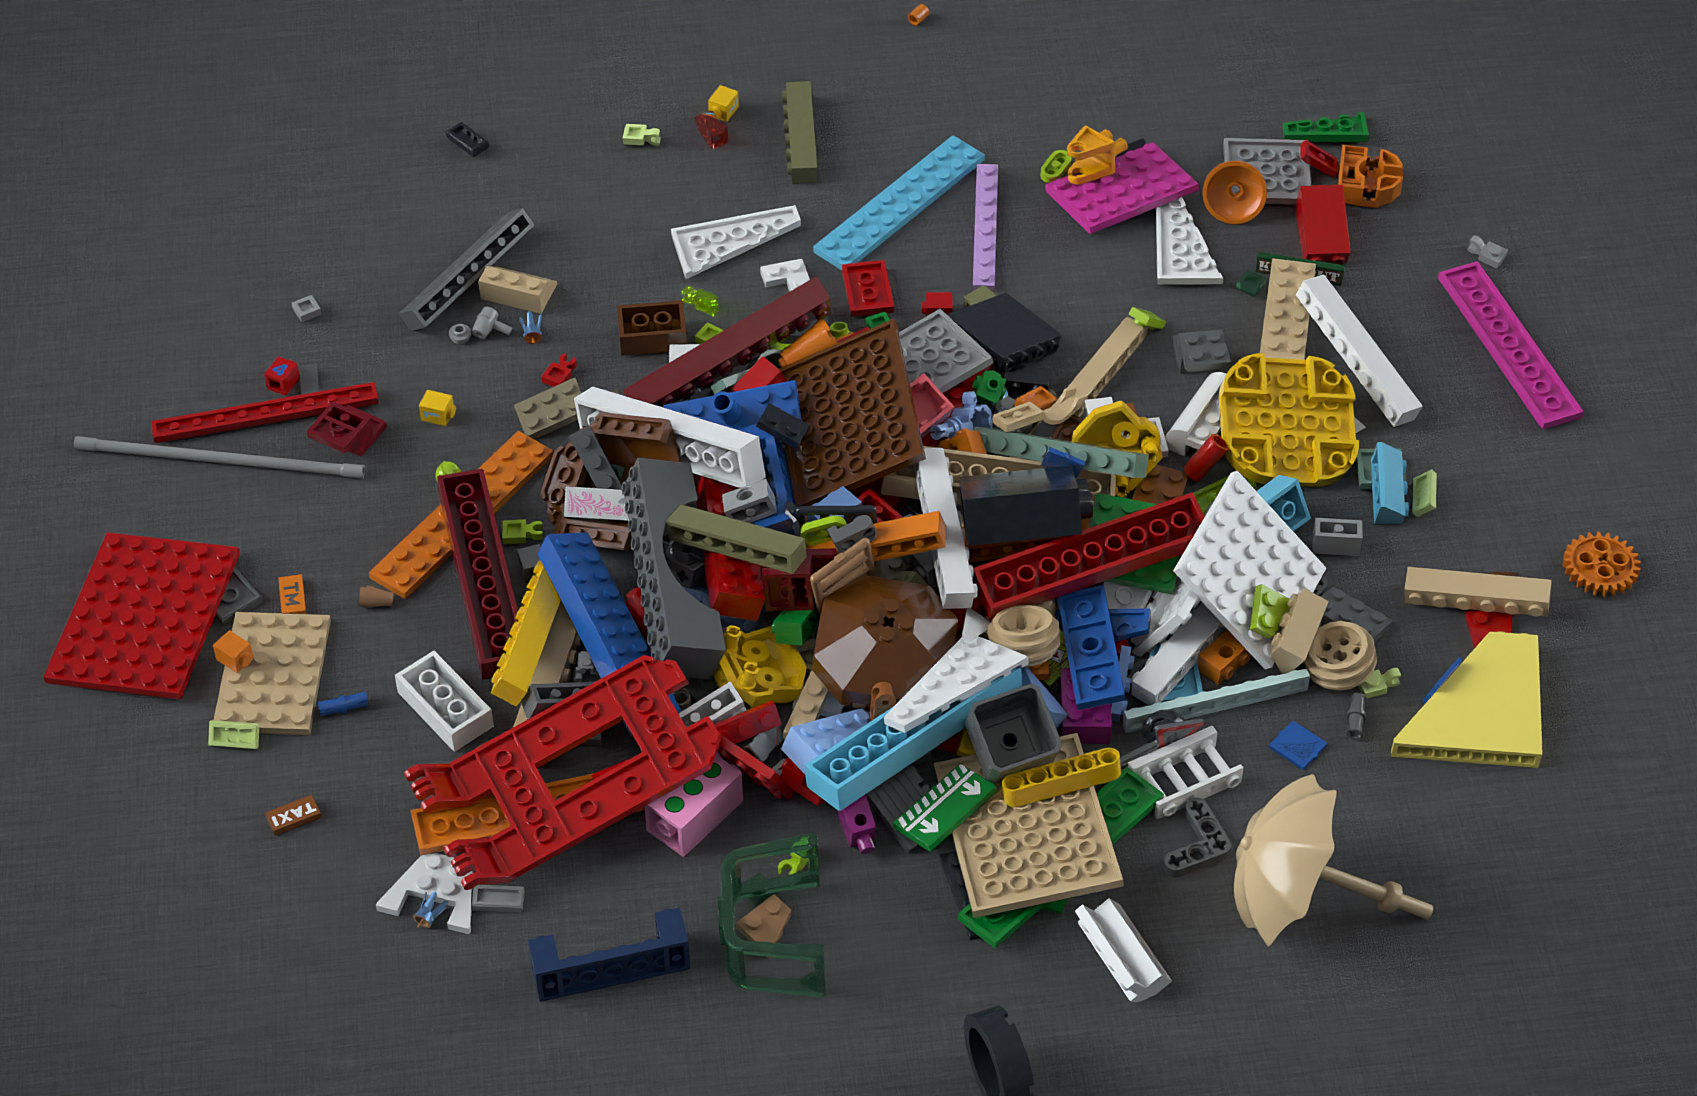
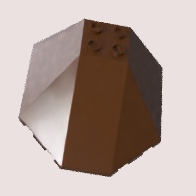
(623, 441)

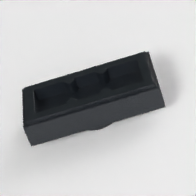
(467, 139)

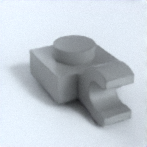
(1489, 254)

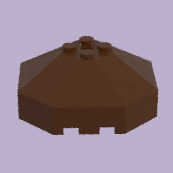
(858, 651)

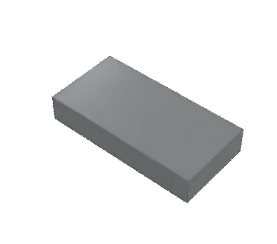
(498, 898)

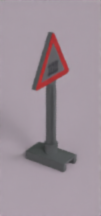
(1165, 735)

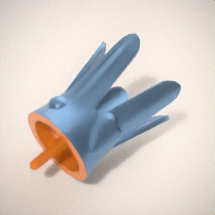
(531, 332)

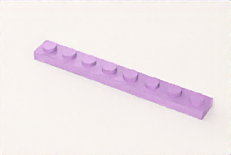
(985, 226)

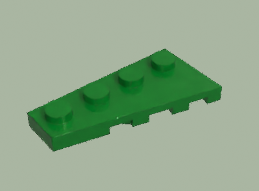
(1325, 130)

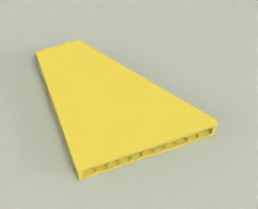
(1483, 709)

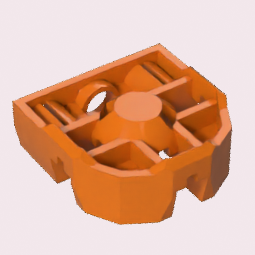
(1383, 180)

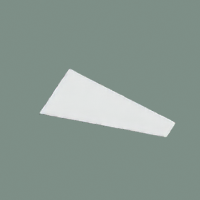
(974, 624)

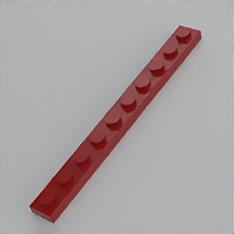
(262, 412)

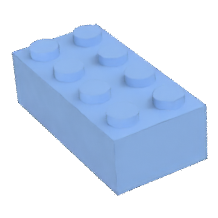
(813, 738)

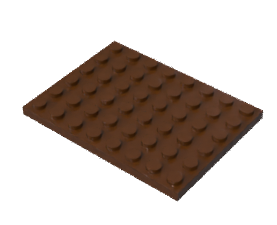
(856, 414)

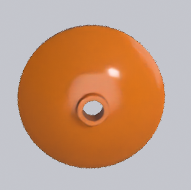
(1234, 206)

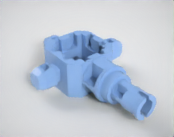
(960, 418)

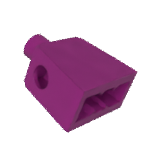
(858, 825)

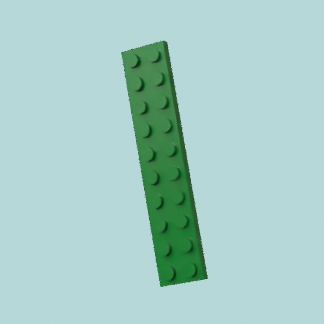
(1122, 805)

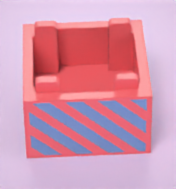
(929, 404)

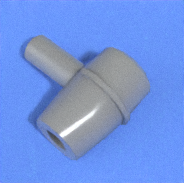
(486, 321)

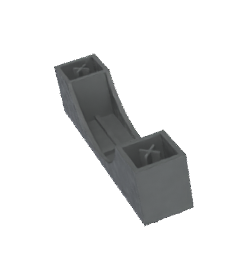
(676, 621)

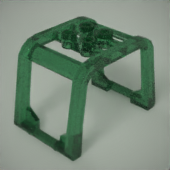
(733, 891)

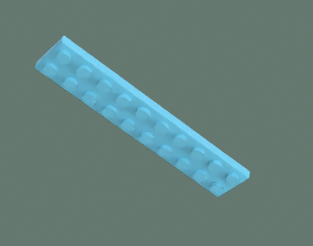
(899, 203)

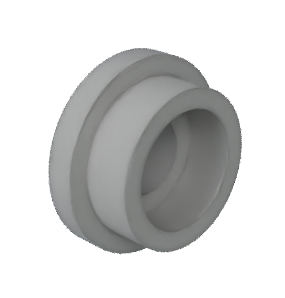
(460, 333)

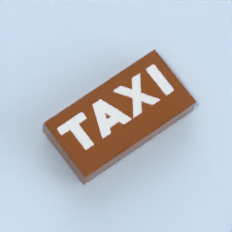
(293, 815)

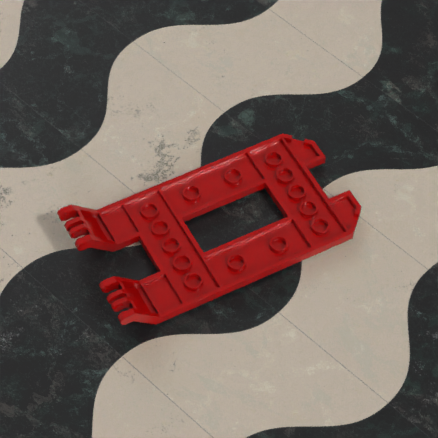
(510, 764)

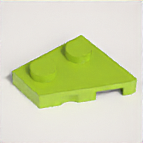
(1267, 610)

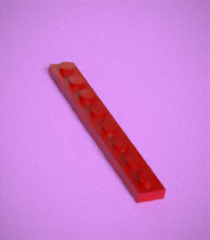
(739, 726)

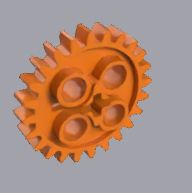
(1601, 564)

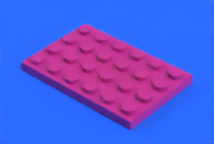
(1140, 183)

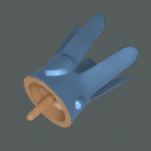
(424, 916)

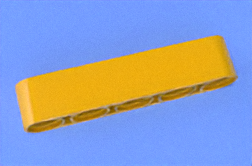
(1061, 777)

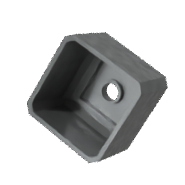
(1018, 714)

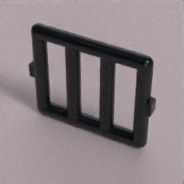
(846, 511)

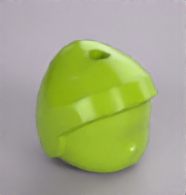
(446, 468)

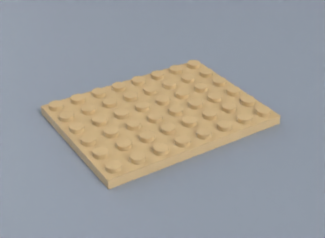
(1035, 849)

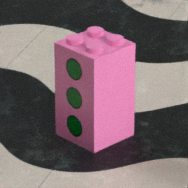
(696, 807)

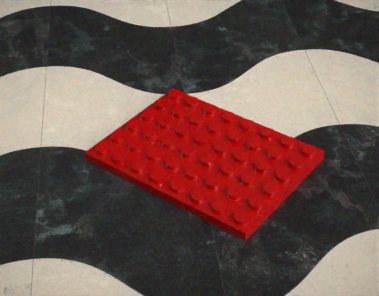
(142, 615)

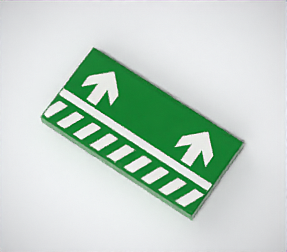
(945, 807)

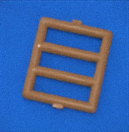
(828, 585)

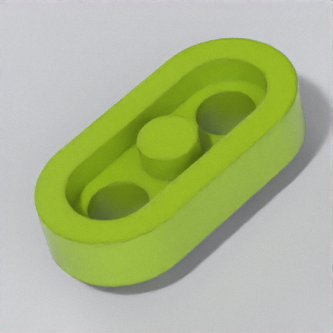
(1055, 166)
(816, 531)

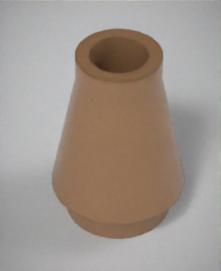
(374, 597)

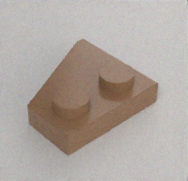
(765, 921)

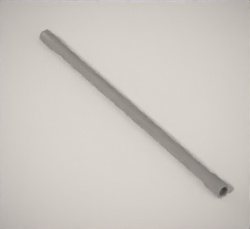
(95, 444)

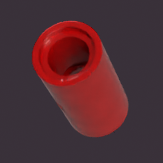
(1205, 457)

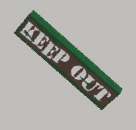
(1333, 272)

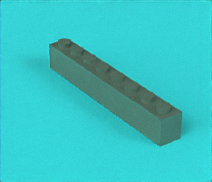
(1035, 448)

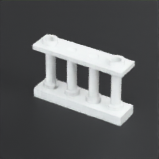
(1183, 751)

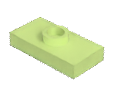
(1424, 493)
(233, 734)

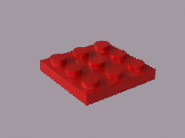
(755, 769)

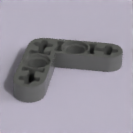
(1205, 846)

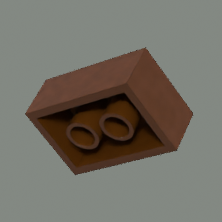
(651, 327)

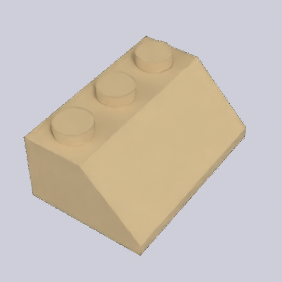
(515, 289)
(1297, 630)

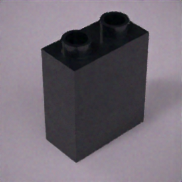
(1024, 505)

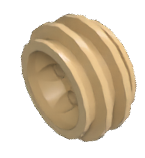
(1026, 631)
(1336, 645)

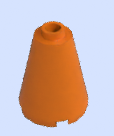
(810, 342)

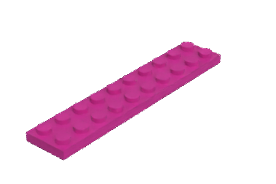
(1510, 345)

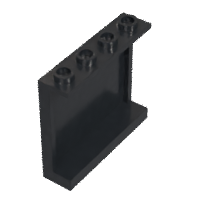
(1007, 331)

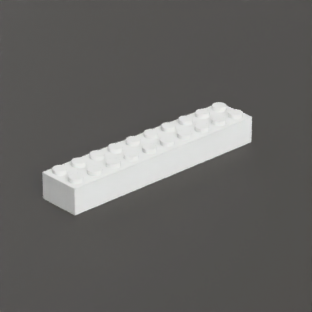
(709, 447)

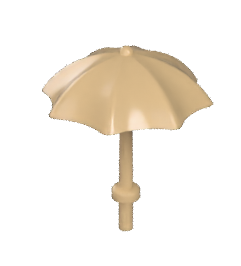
(1286, 856)

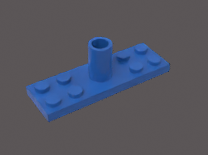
(742, 407)
(1091, 648)

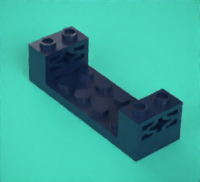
(610, 967)

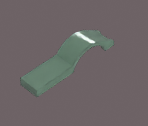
(728, 382)

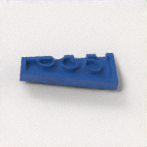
(1125, 622)

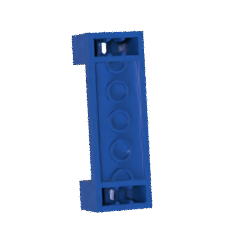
(781, 485)

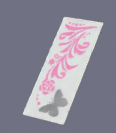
(595, 503)

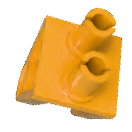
(1096, 156)

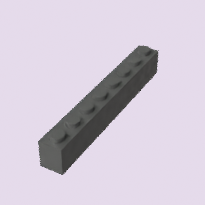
(466, 269)

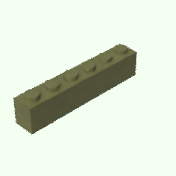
(801, 132)
(736, 539)

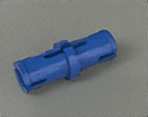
(343, 704)

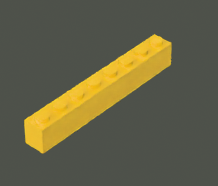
(527, 638)

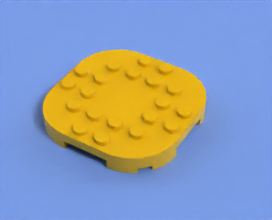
(1288, 419)

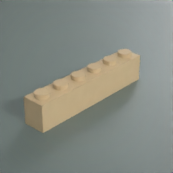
(1477, 591)

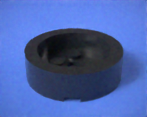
(997, 1054)

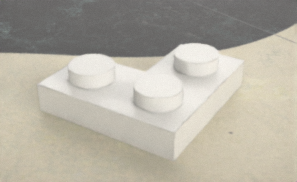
(790, 273)

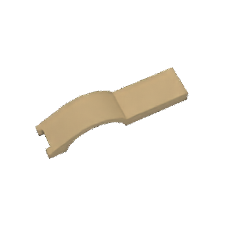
(1030, 413)

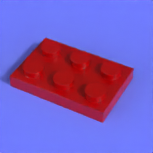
(867, 288)

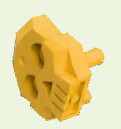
(1104, 429)
(749, 671)

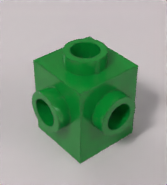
(989, 388)

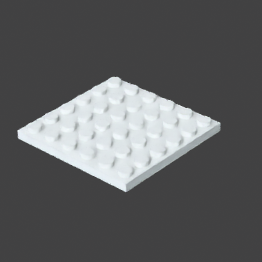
(1240, 548)

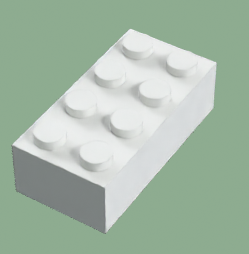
(444, 701)

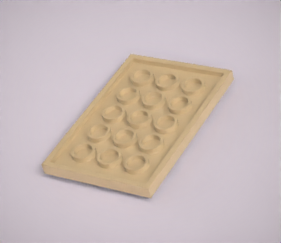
(282, 678)

